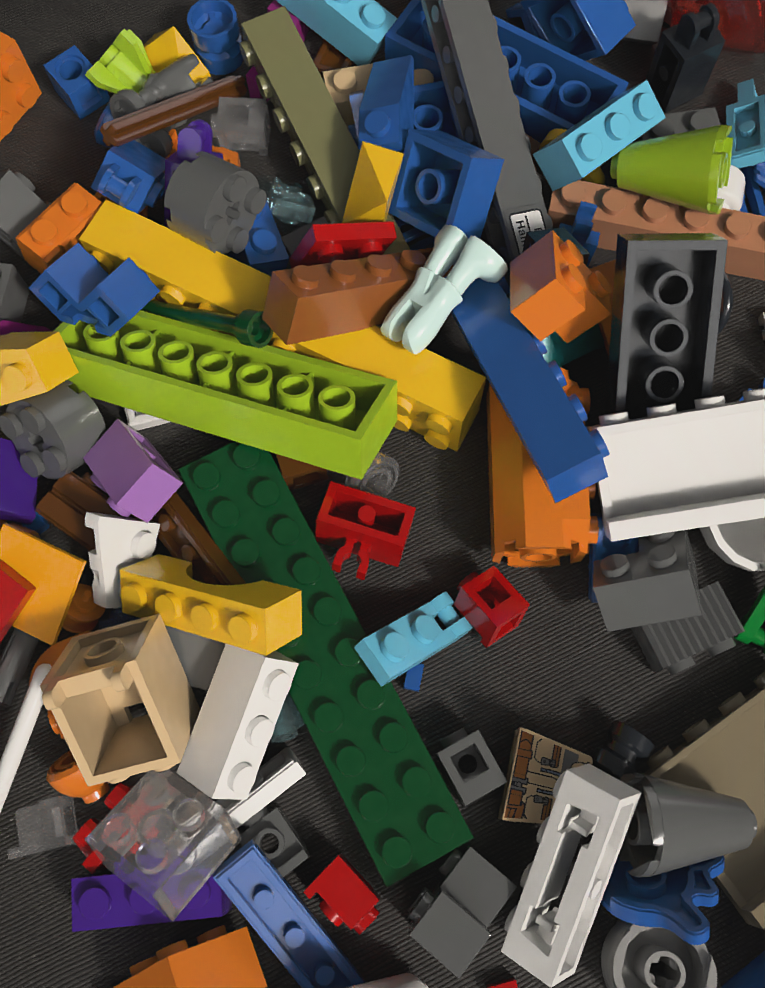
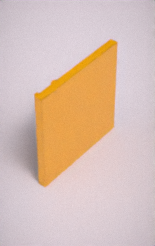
(51, 572)

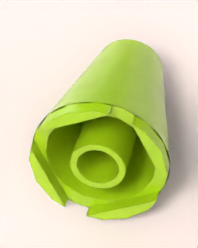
(678, 167)

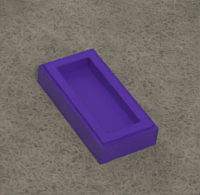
(17, 488)

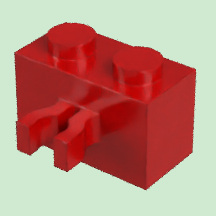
(363, 526)

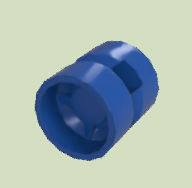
(216, 35)

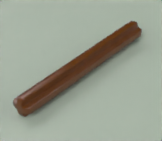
(171, 111)

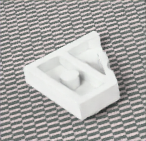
(118, 545)

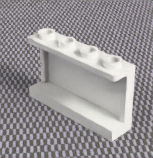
(683, 467)

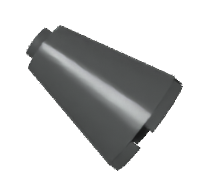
(682, 826)

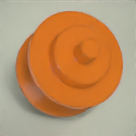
(83, 612)

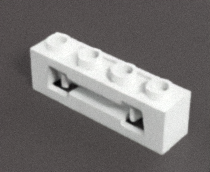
(554, 940)

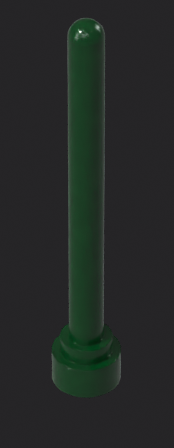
(246, 326)

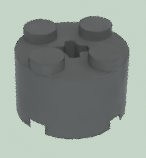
(213, 203)
(53, 430)

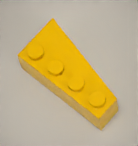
(32, 364)

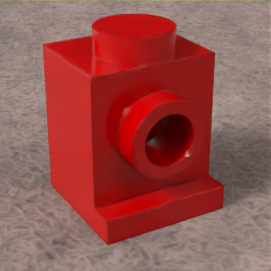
(490, 604)
(345, 895)

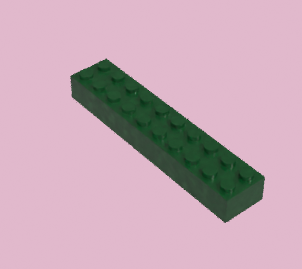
(354, 721)

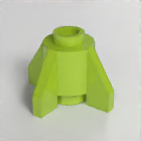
(122, 65)

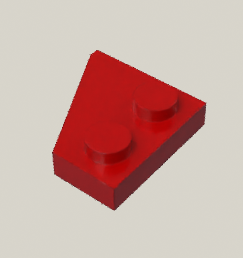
(343, 242)

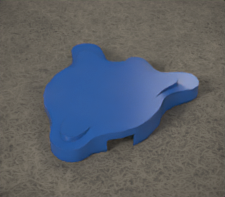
(666, 898)

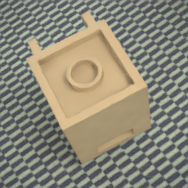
(96, 684)

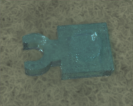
(290, 203)

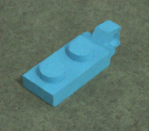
(748, 126)

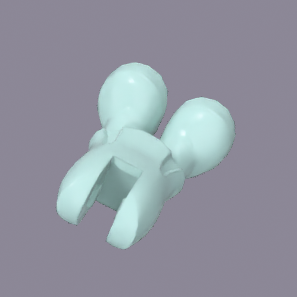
(431, 296)

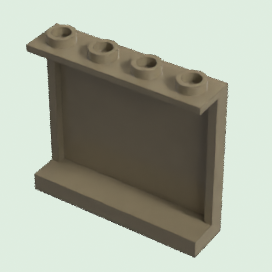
(729, 760)

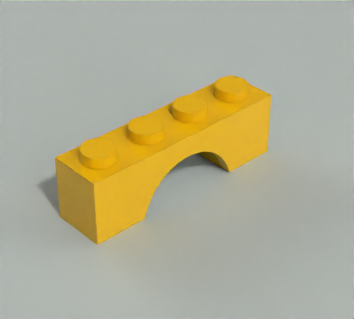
(247, 616)

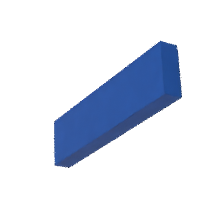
(284, 921)

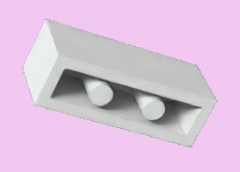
(236, 722)

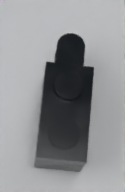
(686, 58)

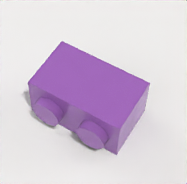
(131, 472)

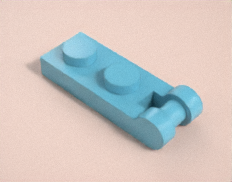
(412, 639)

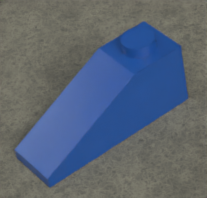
(388, 104)

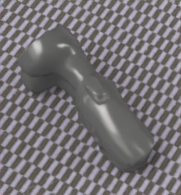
(159, 87)

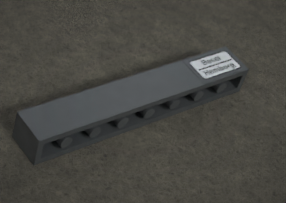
(488, 117)

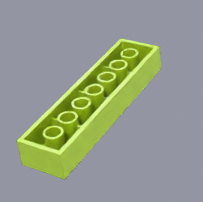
(236, 390)

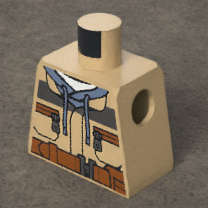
(532, 774)

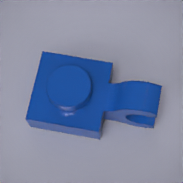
(582, 228)

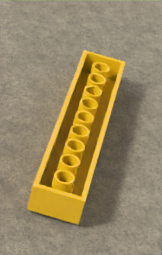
(432, 391)

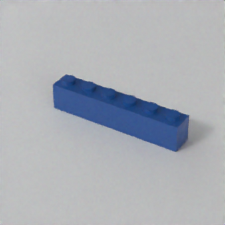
(531, 391)

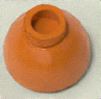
(68, 780)

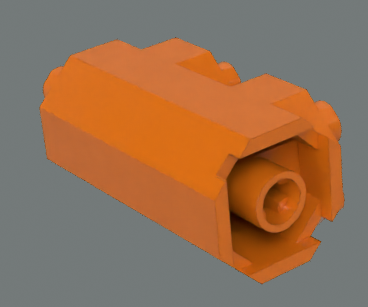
(523, 515)

